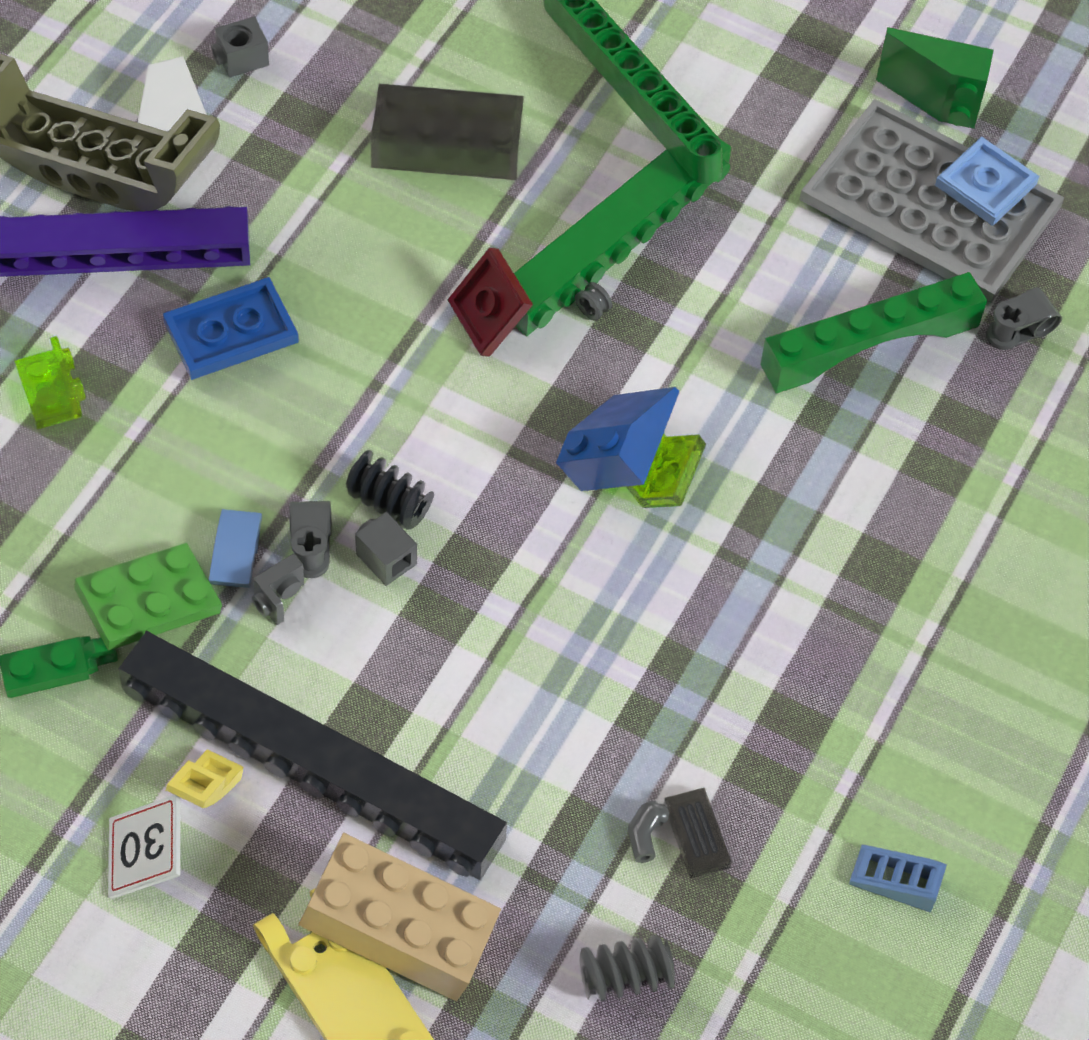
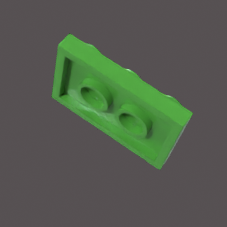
(148, 595)

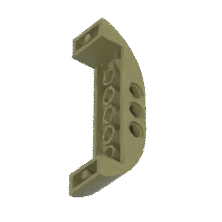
(96, 151)

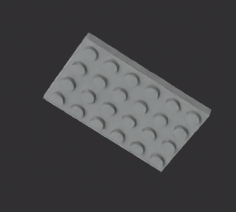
(886, 189)

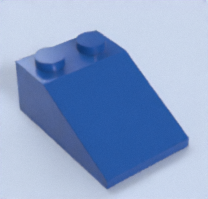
(617, 440)

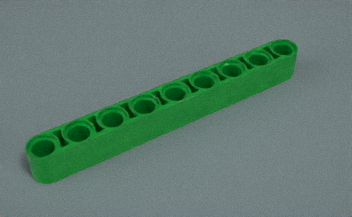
(641, 86)

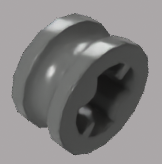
(593, 301)

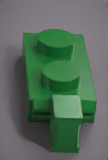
(53, 664)

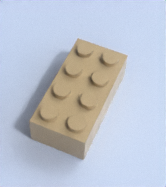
(400, 917)

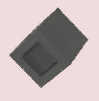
(240, 47)

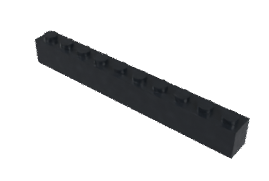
(313, 755)

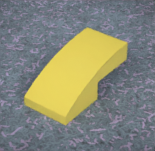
(206, 779)

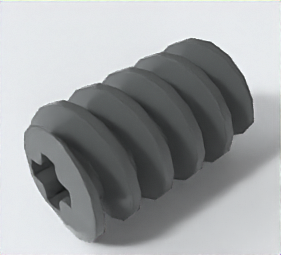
(627, 967)

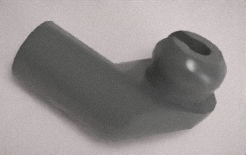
(642, 825)

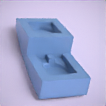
(235, 548)

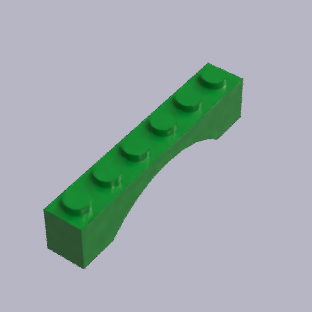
(812, 349)

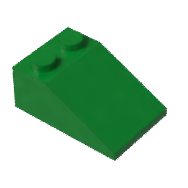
(936, 74)

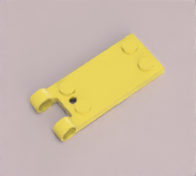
(341, 989)

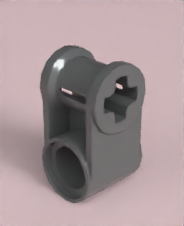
(1022, 319)
(311, 535)

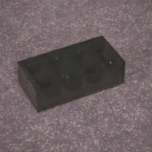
(447, 131)

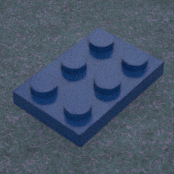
(230, 328)

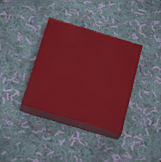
(489, 302)

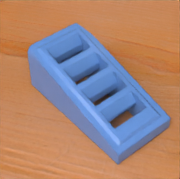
(915, 865)

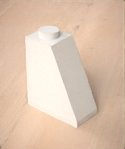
(168, 94)

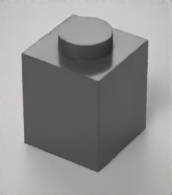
(385, 548)

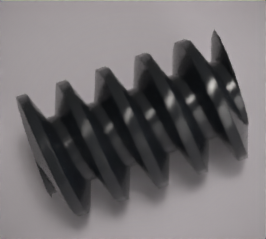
(387, 492)

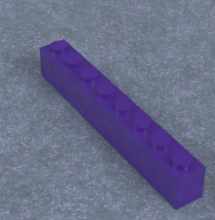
(124, 241)

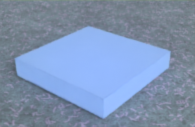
(987, 181)

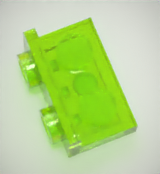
(50, 387)
(670, 472)

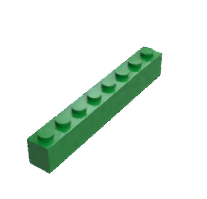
(607, 236)

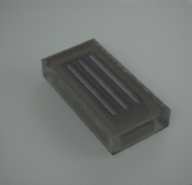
(697, 833)

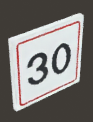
(144, 846)

